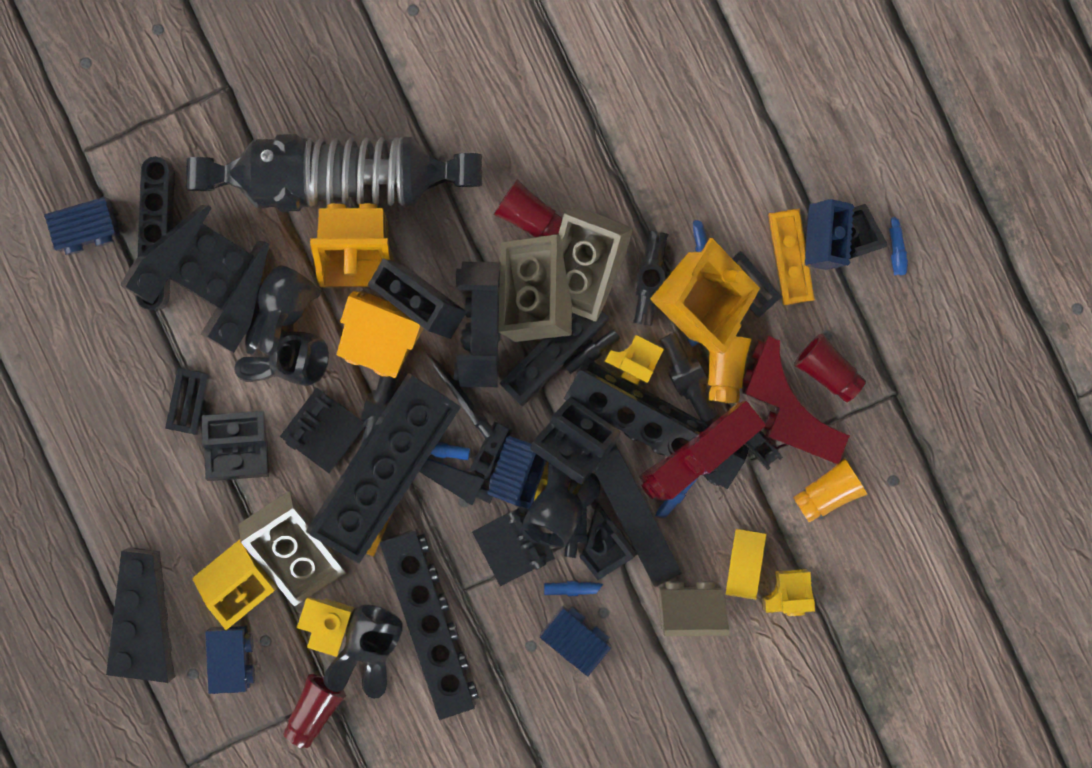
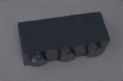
(417, 298)

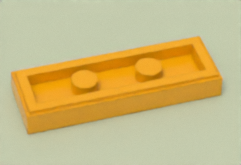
(790, 256)

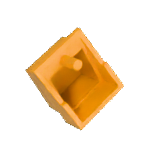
(350, 244)
(707, 297)
(376, 334)

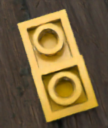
(745, 564)

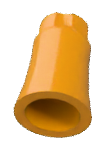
(727, 371)
(830, 491)

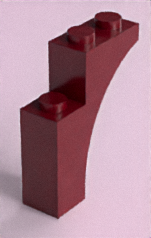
(790, 421)
(702, 453)

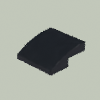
(235, 446)

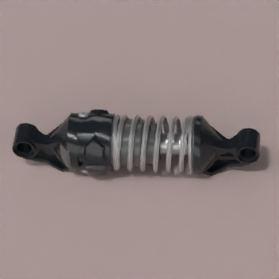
(298, 173)

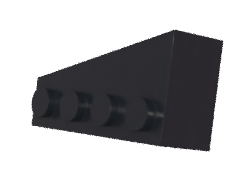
(139, 630)

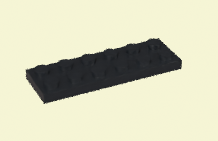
(383, 468)

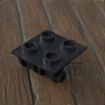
(322, 430)
(508, 549)

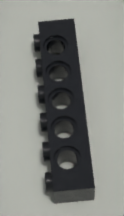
(646, 409)
(445, 700)

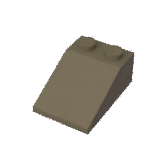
(592, 257)
(534, 290)
(285, 550)
(692, 609)

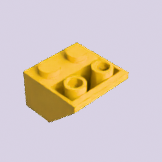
(233, 584)

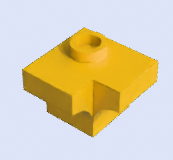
(637, 360)
(791, 594)
(327, 624)

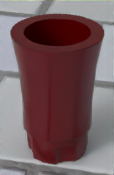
(528, 212)
(830, 368)
(311, 711)

